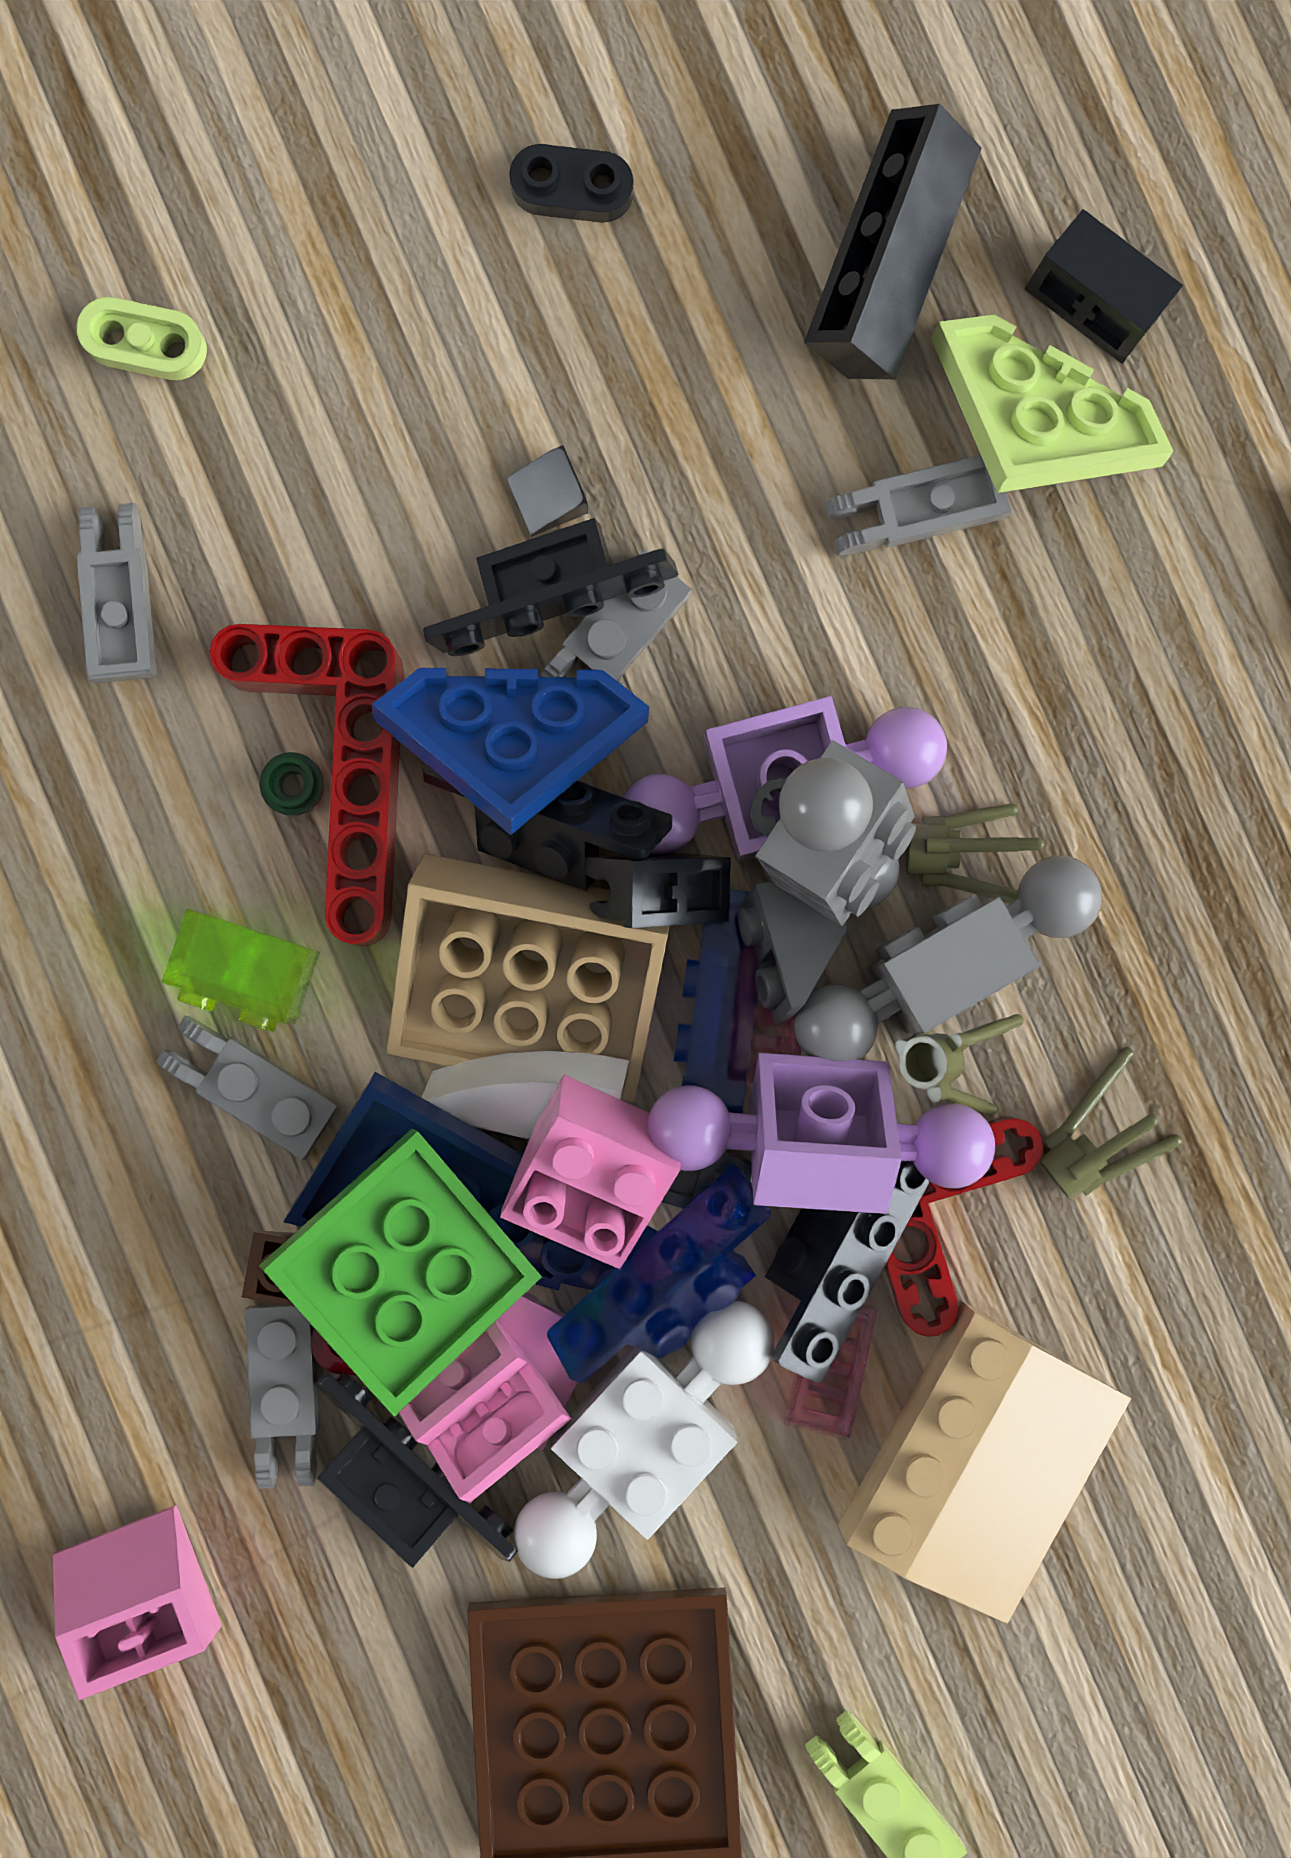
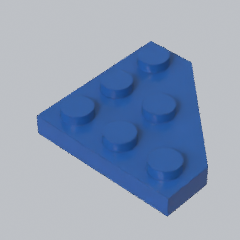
(510, 735)

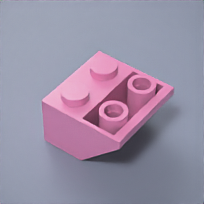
(589, 1174)
(130, 1603)

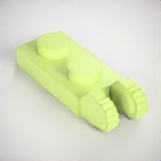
(885, 1797)

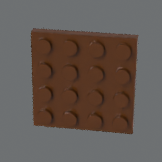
(605, 1726)

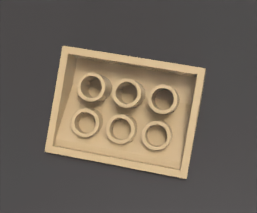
(519, 967)
(982, 1465)

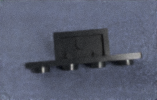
(546, 579)
(569, 831)
(832, 1267)
(394, 1488)

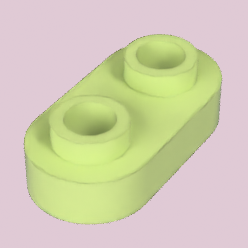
(145, 340)

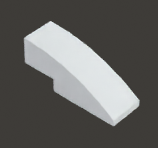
(513, 1089)

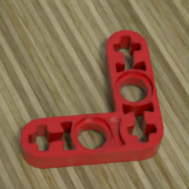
(941, 1283)

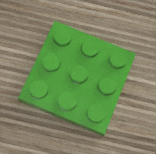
(401, 1271)

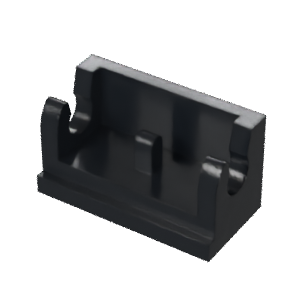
(1102, 286)
(663, 889)

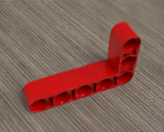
(351, 758)

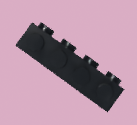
(893, 243)

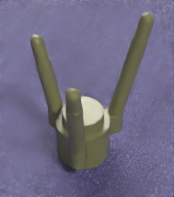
(938, 848)
(938, 1059)
(1081, 1166)

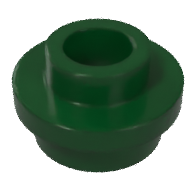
(272, 784)

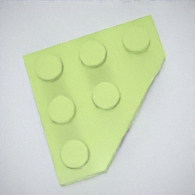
(1041, 412)

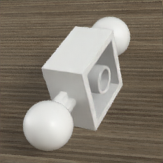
(643, 1441)

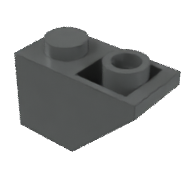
(789, 945)

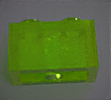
(241, 969)

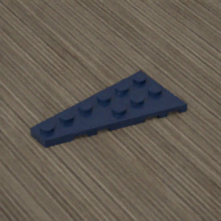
(479, 1161)

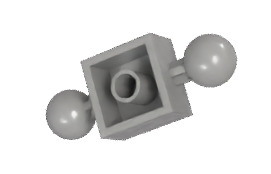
(839, 834)
(954, 965)

